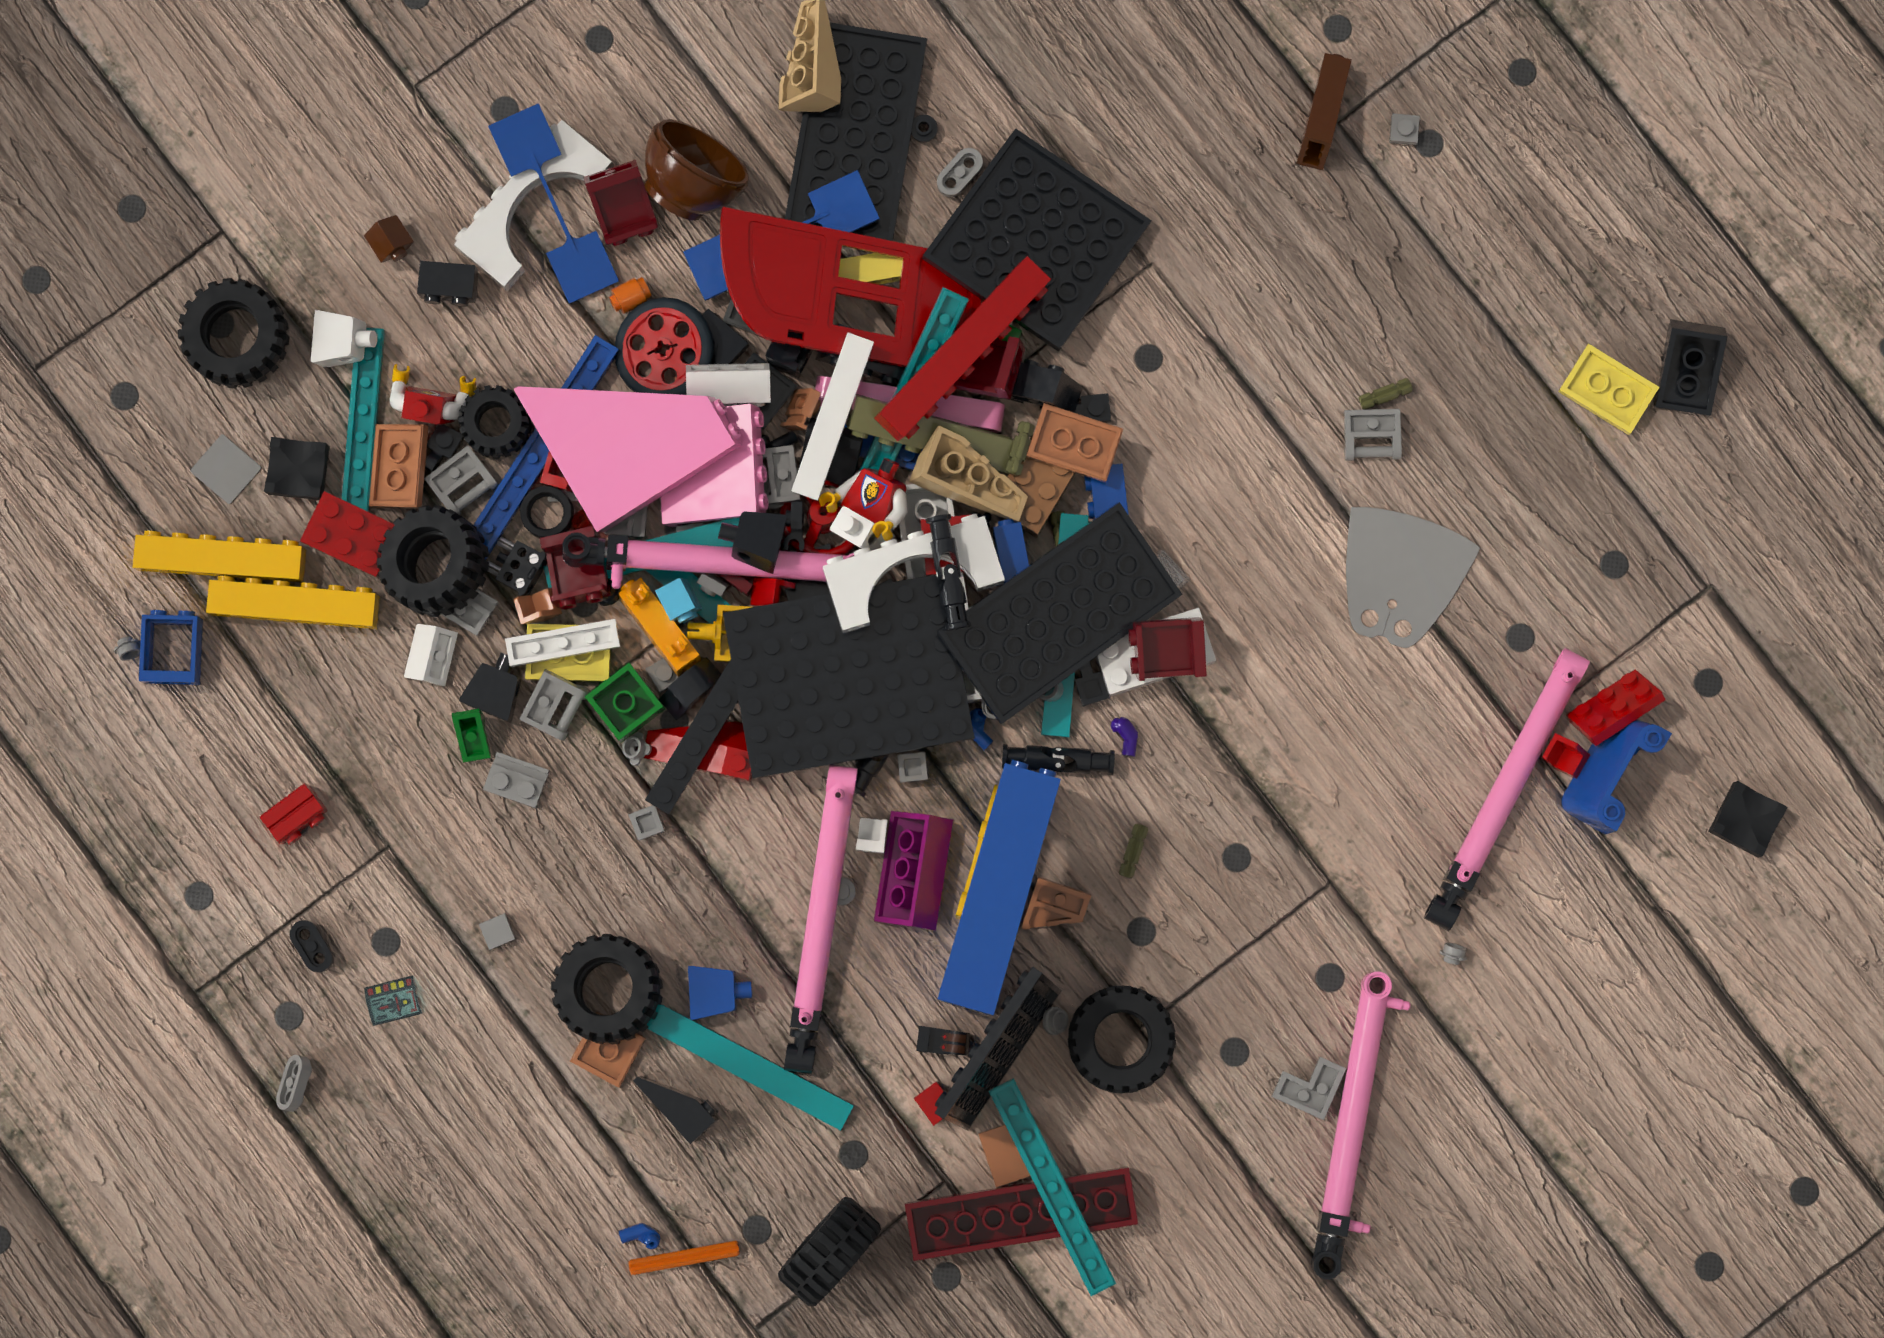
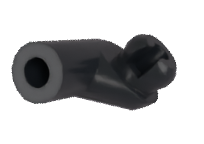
(785, 440)

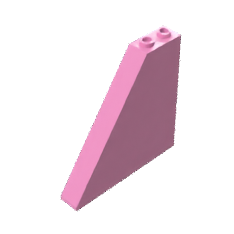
(627, 445)

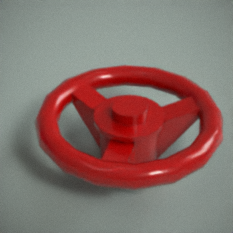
(819, 523)

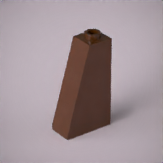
(1324, 111)

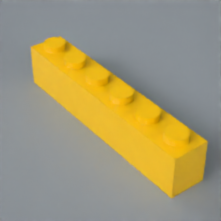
(219, 558)
(293, 604)

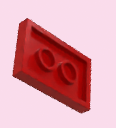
(346, 533)
(1615, 707)

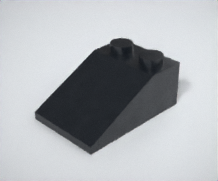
(1691, 367)
(684, 1111)

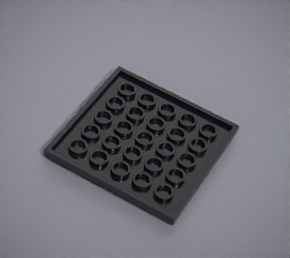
(1045, 211)
(998, 1050)

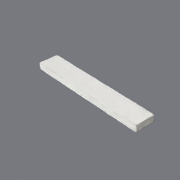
(832, 416)

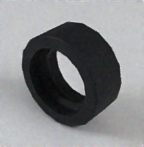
(532, 497)

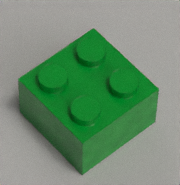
(625, 702)

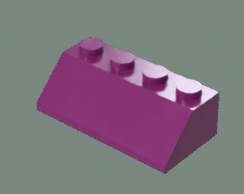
(913, 870)

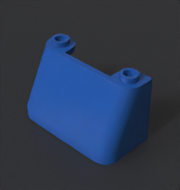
(1590, 794)

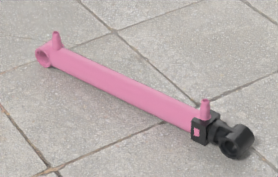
(685, 558)
(1506, 789)
(821, 918)
(1351, 1124)

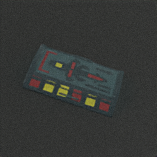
(392, 1000)

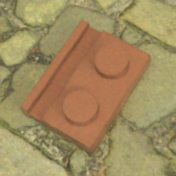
(801, 406)

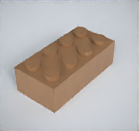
(1044, 487)

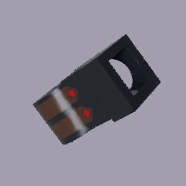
(942, 1041)

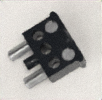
(528, 572)

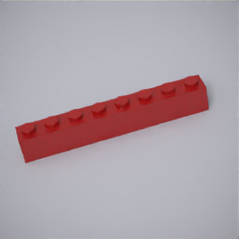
(962, 349)

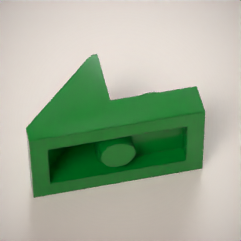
(471, 735)

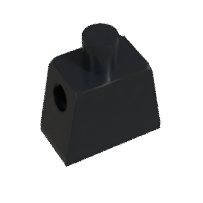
(756, 538)
(493, 690)

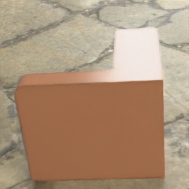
(536, 607)

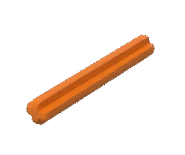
(684, 1257)

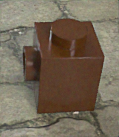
(389, 239)

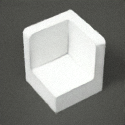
(872, 835)

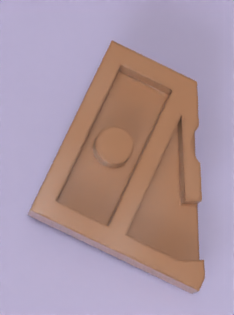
(1055, 905)

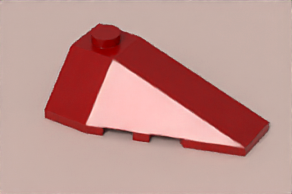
(725, 757)

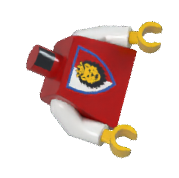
(427, 404)
(873, 496)

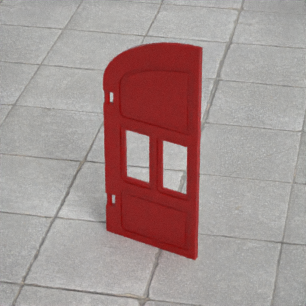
(788, 280)

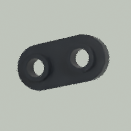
(312, 946)

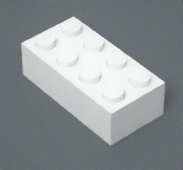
(1115, 661)

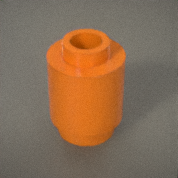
(629, 295)

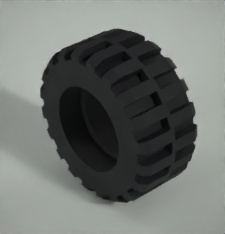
(208, 308)
(407, 542)
(576, 968)
(1158, 1051)
(829, 1251)

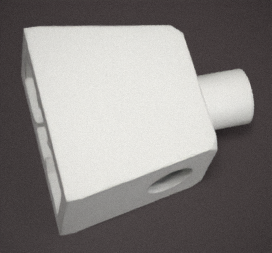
(339, 339)
(855, 529)

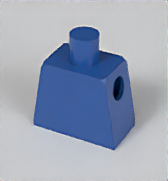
(714, 991)

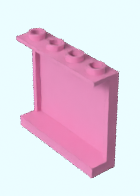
(727, 485)

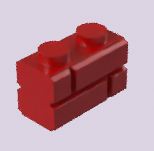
(294, 814)

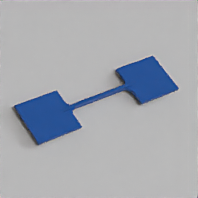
(524, 145)
(837, 206)

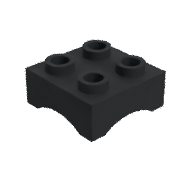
(845, 457)
(297, 468)
(1747, 819)

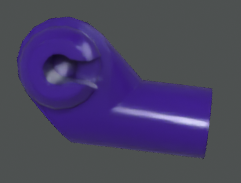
(1128, 733)

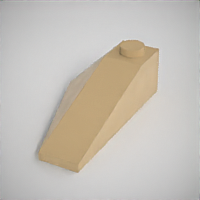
(813, 70)
(961, 474)

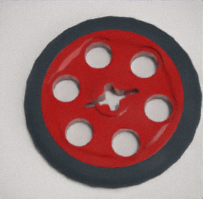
(639, 323)

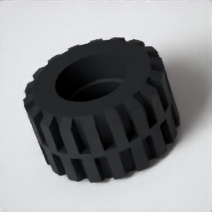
(482, 402)

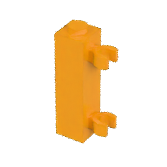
(657, 626)

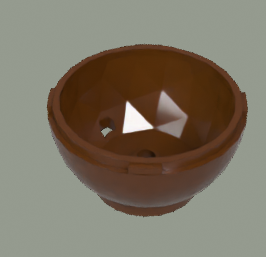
(691, 170)

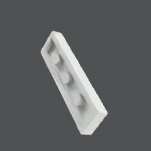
(562, 642)

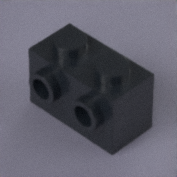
(447, 283)

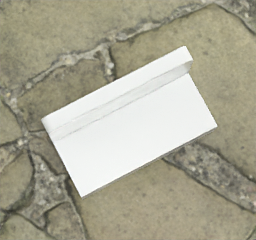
(431, 654)

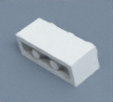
(730, 382)

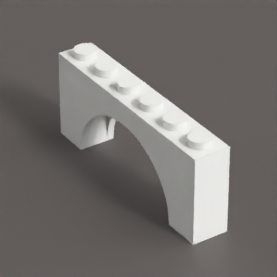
(487, 238)
(855, 577)

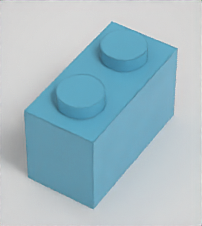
(679, 601)

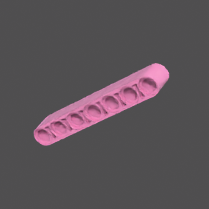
(964, 410)

